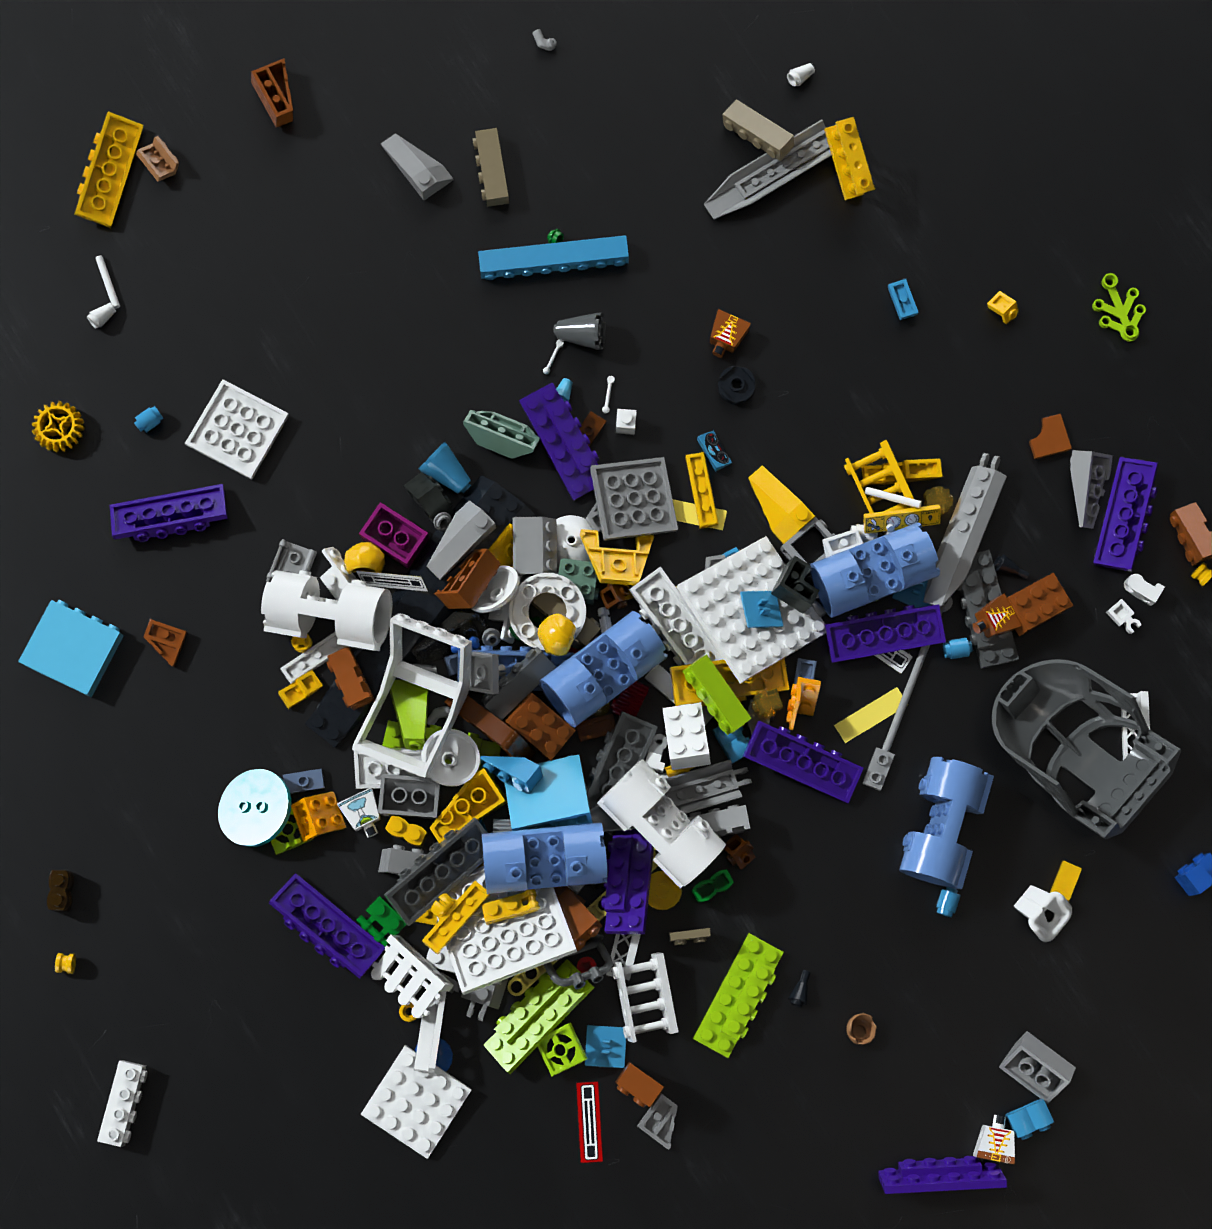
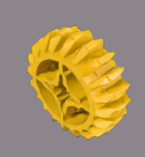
(64, 423)

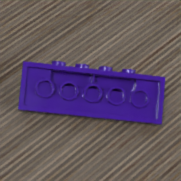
(561, 438)
(168, 513)
(1127, 514)
(885, 632)
(803, 761)
(627, 883)
(326, 927)
(941, 1175)

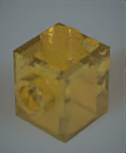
(940, 497)
(767, 702)

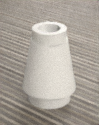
(800, 74)
(101, 315)

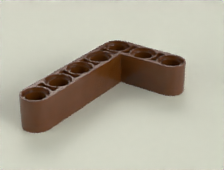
(494, 728)

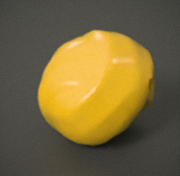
(364, 557)
(556, 634)

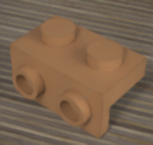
(158, 159)

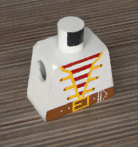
(996, 1142)

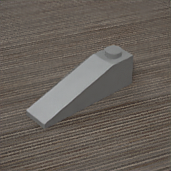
(420, 169)
(1088, 477)
(463, 534)

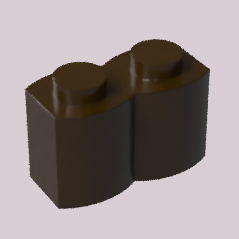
(60, 885)

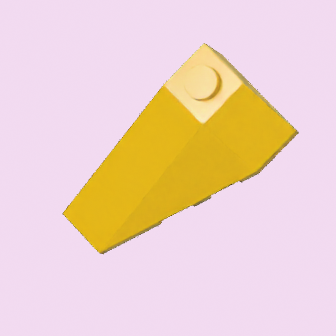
(782, 508)
(474, 800)

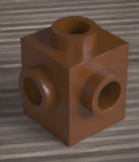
(616, 596)
(739, 851)

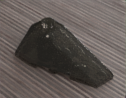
(461, 622)

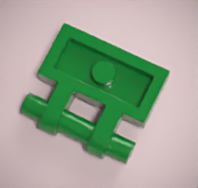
(386, 917)

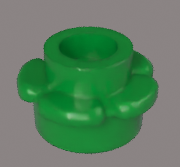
(555, 236)

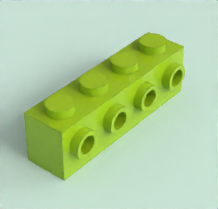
(716, 695)

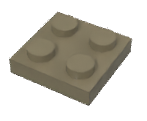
(697, 936)

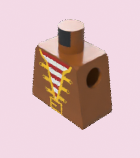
(727, 333)
(996, 618)

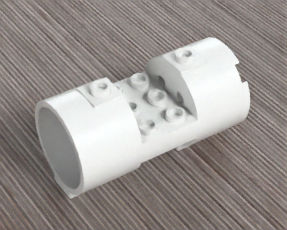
(294, 602)
(682, 844)

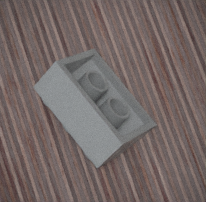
(534, 545)
(409, 797)
(1037, 1067)

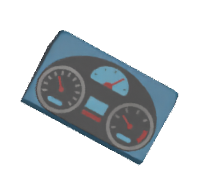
(714, 450)

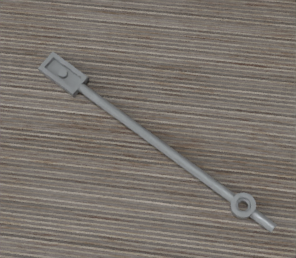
(882, 757)

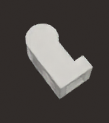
(1142, 590)

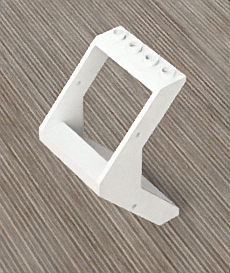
(421, 677)

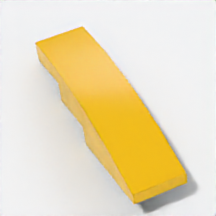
(912, 470)

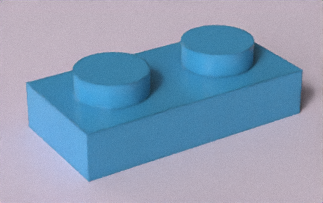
(902, 299)

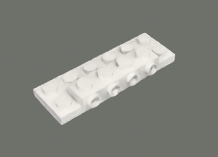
(673, 619)

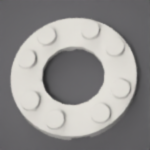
(540, 584)

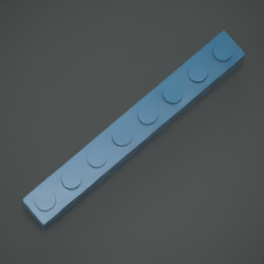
(553, 257)

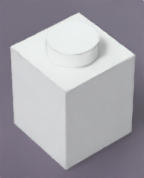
(625, 421)

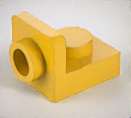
(1003, 306)

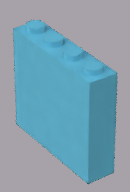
(71, 647)
(555, 800)

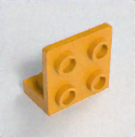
(803, 699)
(317, 815)

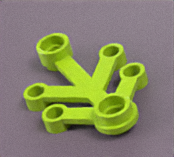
(1120, 310)

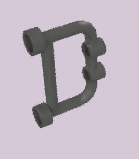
(594, 973)

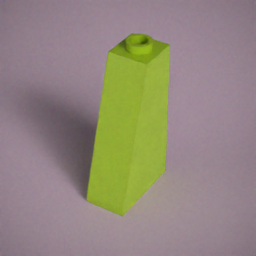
(411, 711)

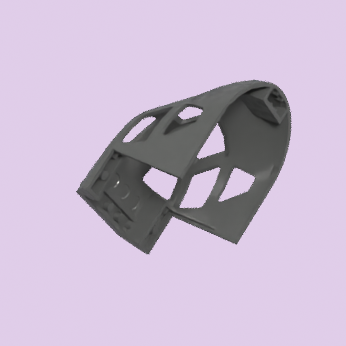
(1120, 787)

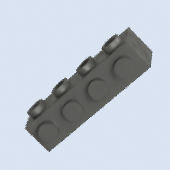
(518, 683)

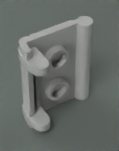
(292, 559)

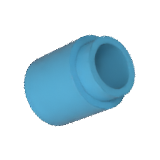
(148, 419)
(957, 648)
(948, 902)

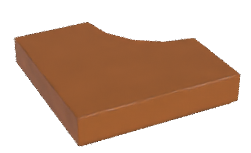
(1052, 438)

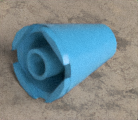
(446, 469)

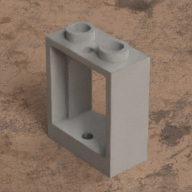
(790, 552)

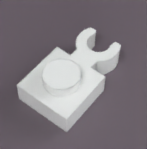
(1121, 614)

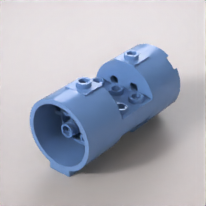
(874, 569)
(603, 669)
(935, 853)
(544, 858)

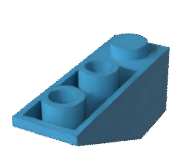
(516, 770)

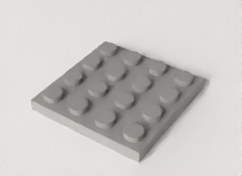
(633, 498)

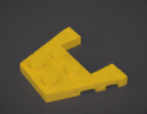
(617, 565)

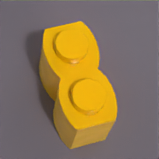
(402, 829)

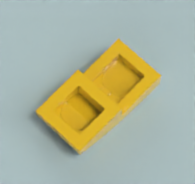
(300, 689)

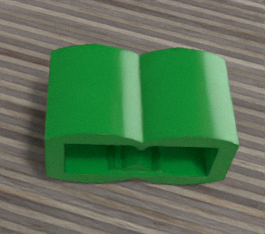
(716, 884)

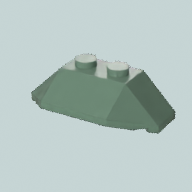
(500, 433)

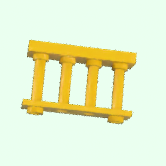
(849, 158)
(892, 469)

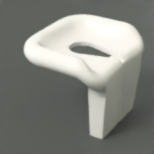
(1035, 903)

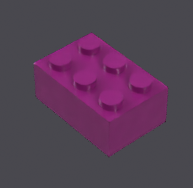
(394, 535)

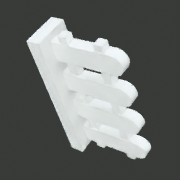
(419, 979)

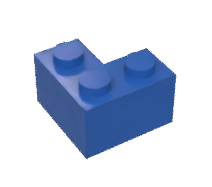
(1197, 875)

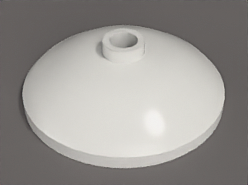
(567, 528)
(499, 590)
(460, 751)

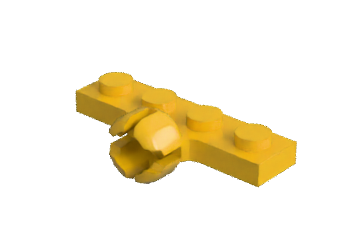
(453, 915)

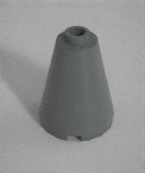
(582, 330)

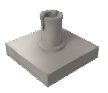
(485, 672)

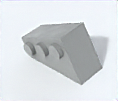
(726, 821)
(397, 859)

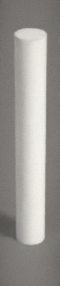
(107, 281)
(893, 497)

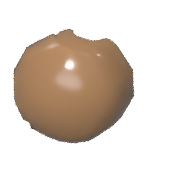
(861, 1029)

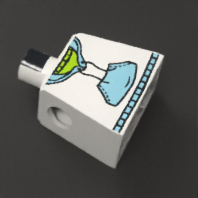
(361, 811)

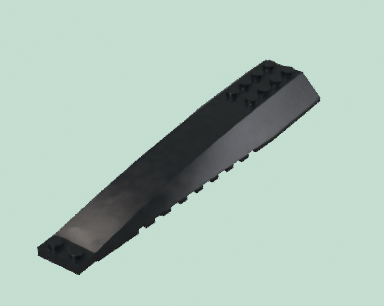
(332, 717)

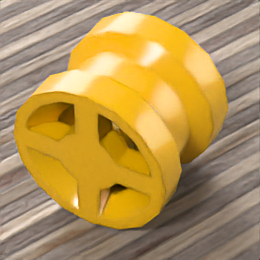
(1202, 573)
(297, 641)
(65, 963)

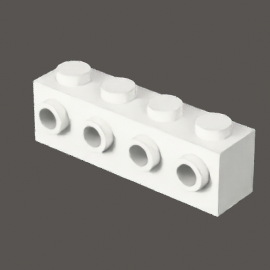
(122, 1103)

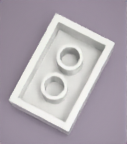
(686, 736)

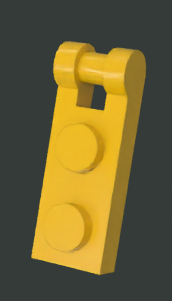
(510, 907)

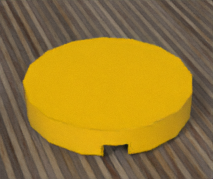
(663, 891)

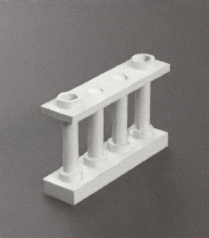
(663, 1003)

